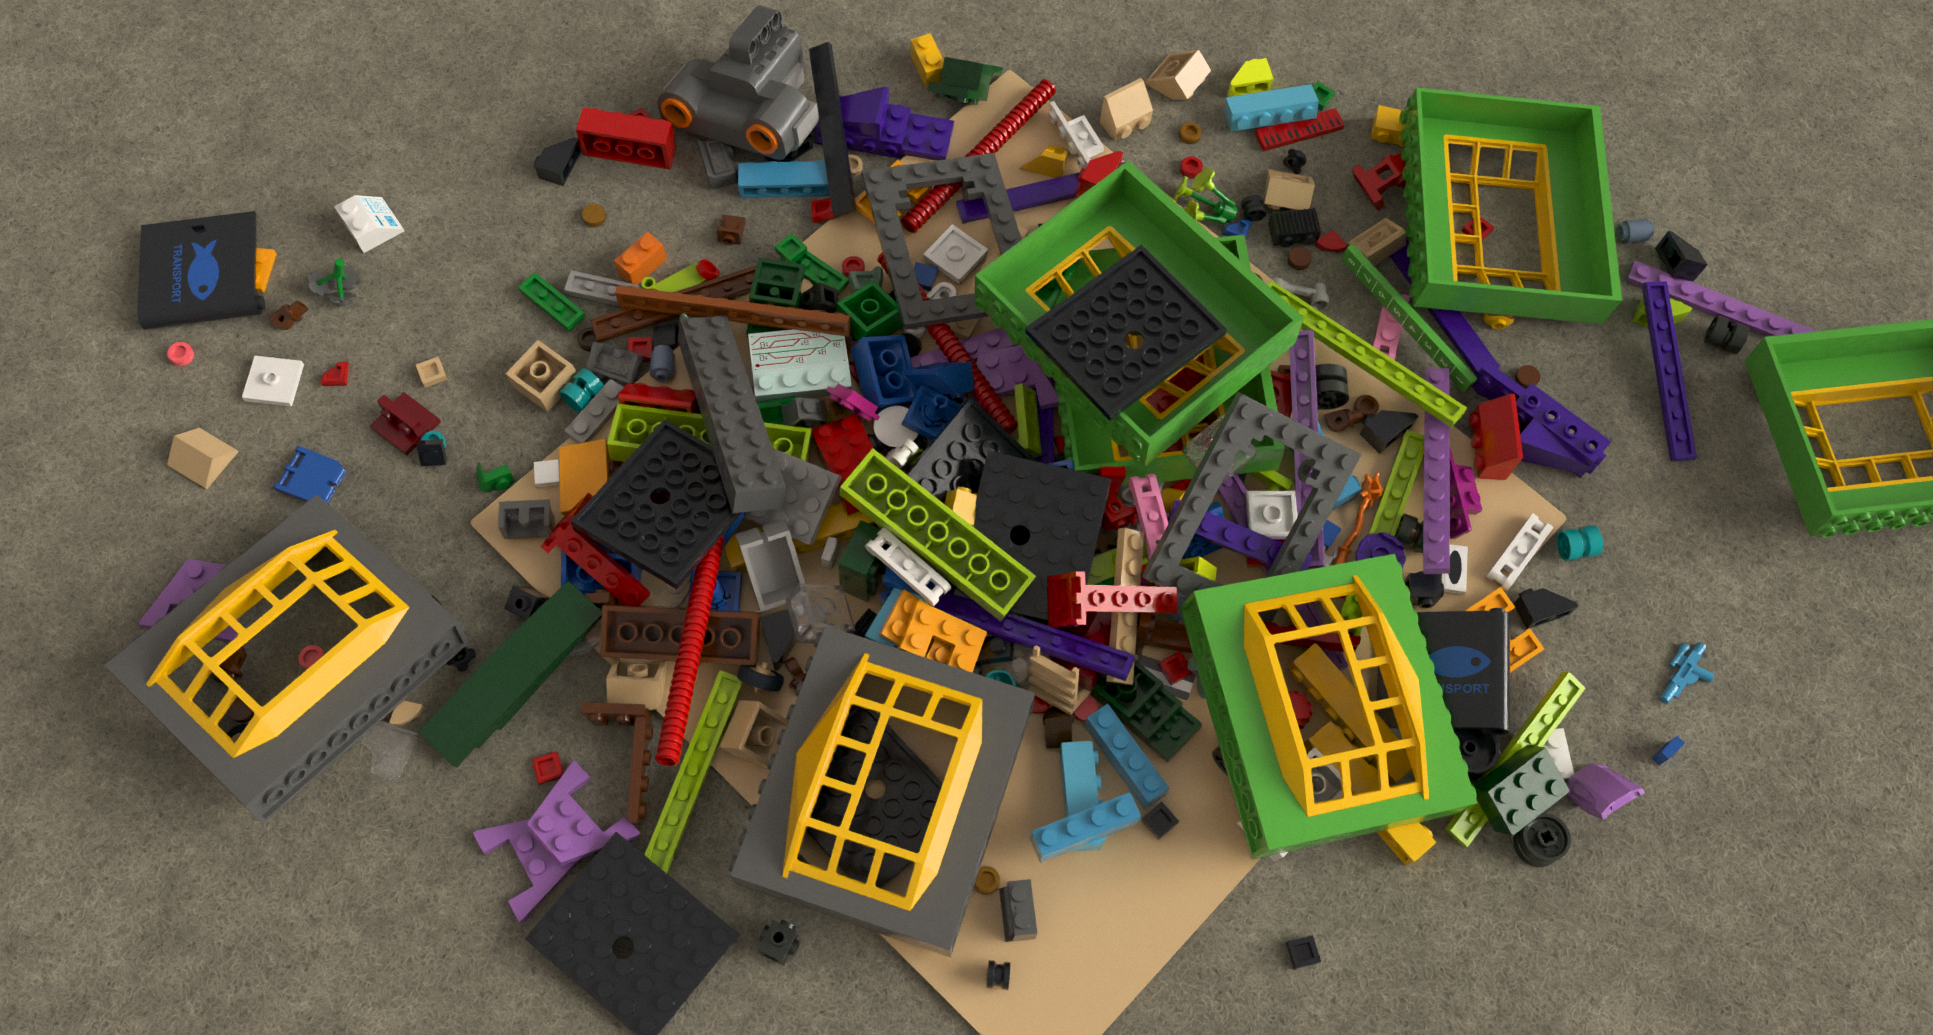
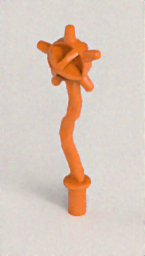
(1371, 491)

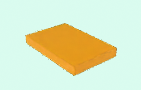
(582, 470)

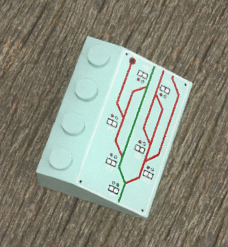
(797, 364)

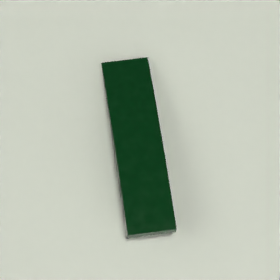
(511, 674)
(1146, 709)

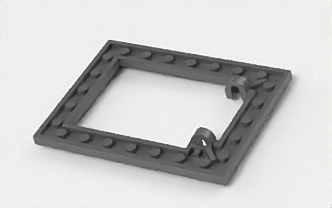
(887, 193)
(1242, 423)

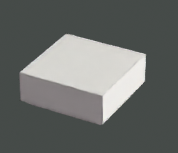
(546, 473)
(829, 553)

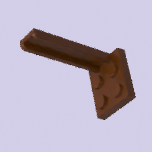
(1160, 633)
(641, 757)

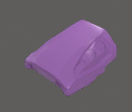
(1601, 790)

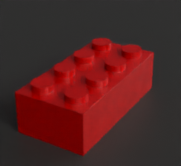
(626, 138)
(841, 449)

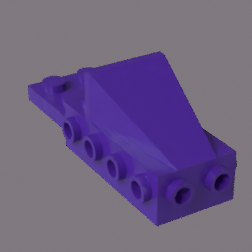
(890, 129)
(1545, 439)

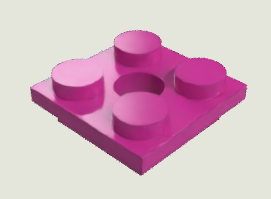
(854, 402)

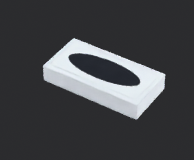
(1456, 580)

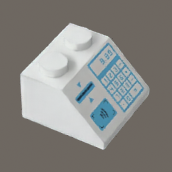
(368, 220)

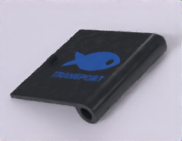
(198, 271)
(1470, 665)

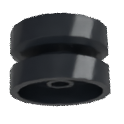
(1478, 751)

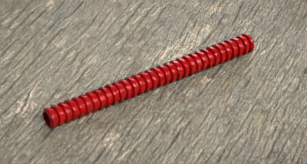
(990, 144)
(957, 353)
(688, 658)

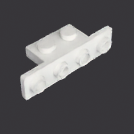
(1079, 135)

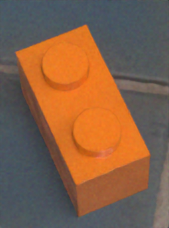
(640, 259)

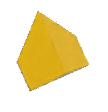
(1049, 162)

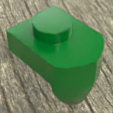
(495, 479)

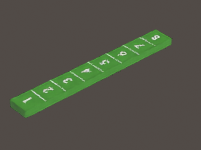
(1408, 318)

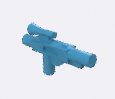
(1687, 673)

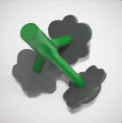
(343, 278)

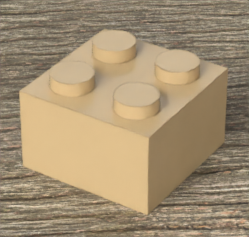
(541, 375)

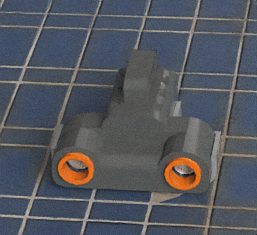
(748, 93)

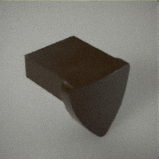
(1057, 727)

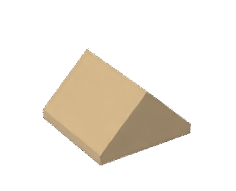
(1380, 241)
(199, 456)

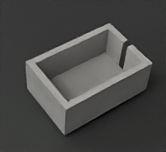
(770, 563)

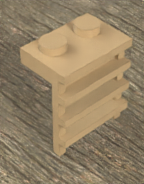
(1055, 683)

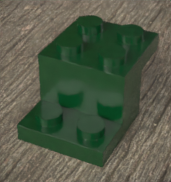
(964, 80)
(776, 284)

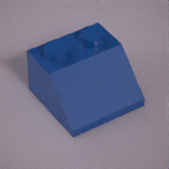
(944, 377)

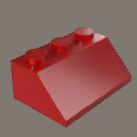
(1097, 170)
(659, 397)
(1496, 438)

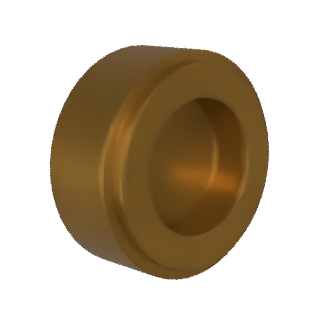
(1190, 133)
(594, 215)
(987, 880)

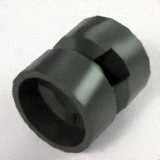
(1729, 335)
(1404, 530)

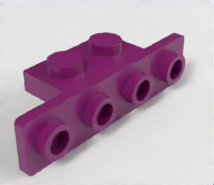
(1463, 498)

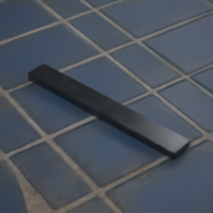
(832, 129)

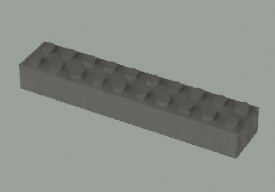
(731, 415)

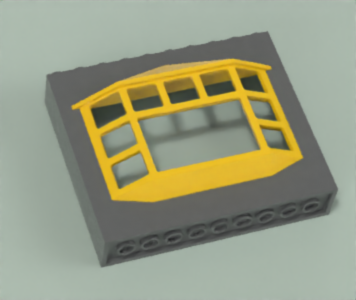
(328, 703)
(959, 823)

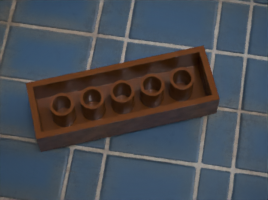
(657, 631)

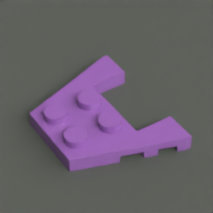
(1011, 367)
(182, 586)
(566, 828)
(537, 862)

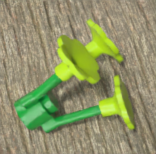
(1224, 211)

